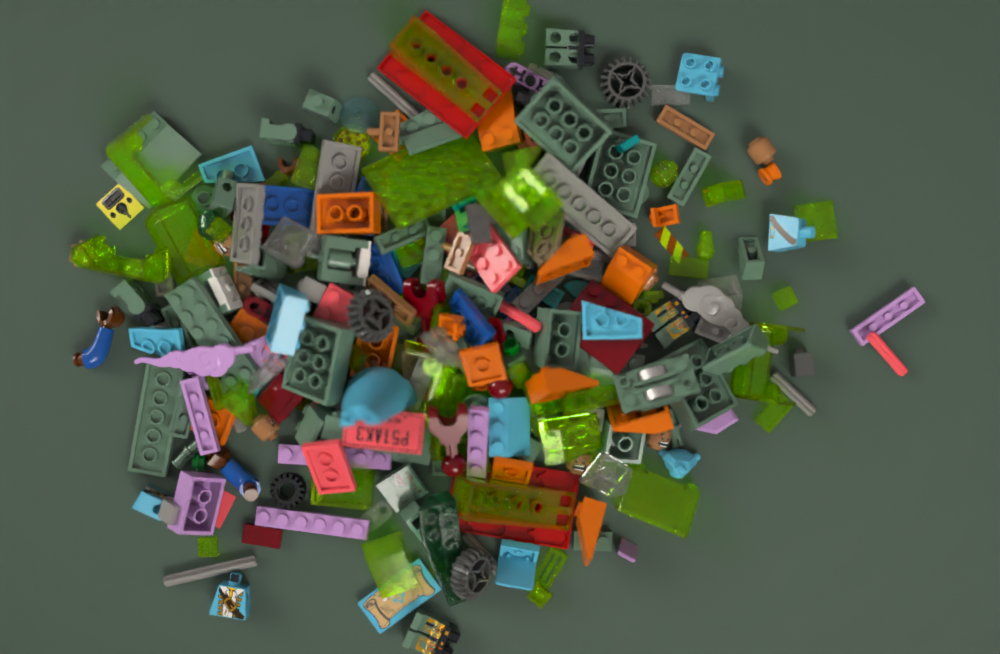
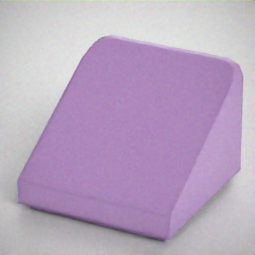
(627, 550)

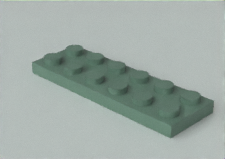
(209, 326)
(151, 444)

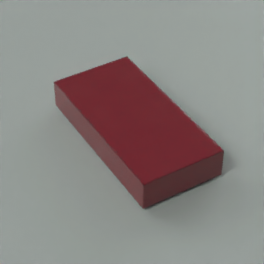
(262, 536)

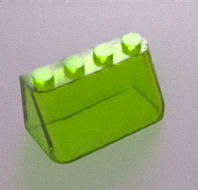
(176, 227)

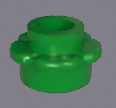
(511, 346)
(198, 463)

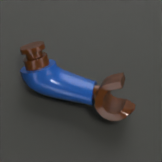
(98, 351)
(238, 476)

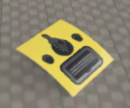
(119, 206)

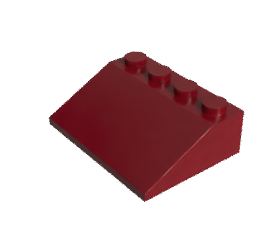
(610, 352)

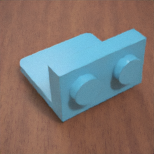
(700, 75)
(517, 564)

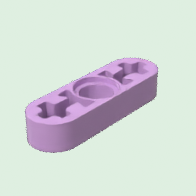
(519, 69)

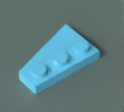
(242, 162)
(606, 323)
(157, 339)

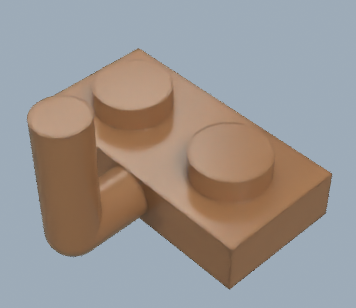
(388, 132)
(458, 253)

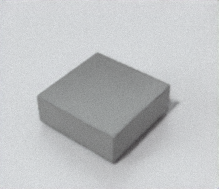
(168, 511)

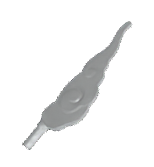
(712, 306)

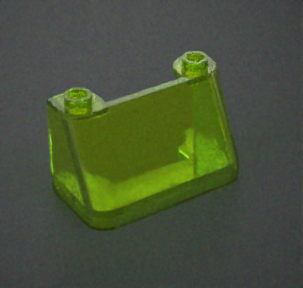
(99, 257)
(659, 501)

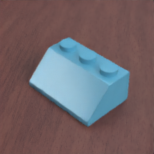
(287, 320)
(509, 427)

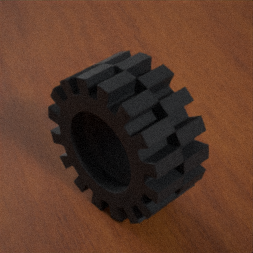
(282, 500)

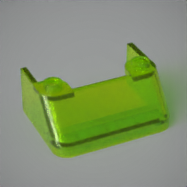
(122, 154)
(432, 368)
(752, 379)

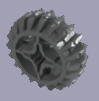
(632, 85)
(365, 304)
(471, 573)

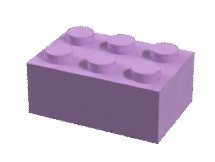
(199, 502)

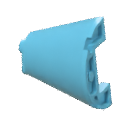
(375, 396)

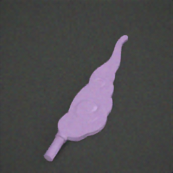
(201, 359)

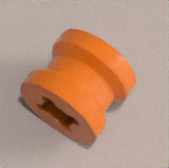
(769, 173)

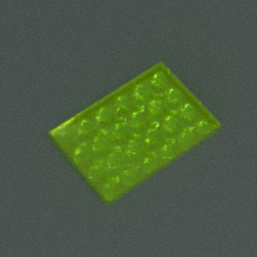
(429, 180)

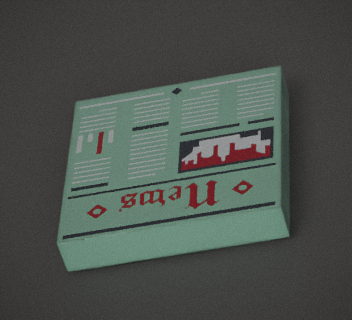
(401, 487)

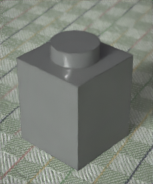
(801, 363)

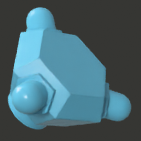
(679, 461)

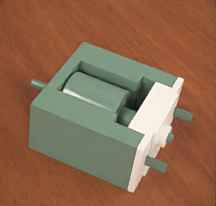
(336, 259)
(221, 289)

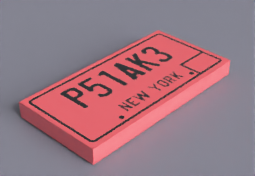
(398, 434)

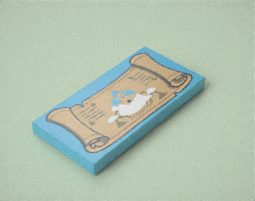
(388, 611)

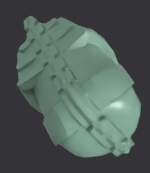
(267, 267)

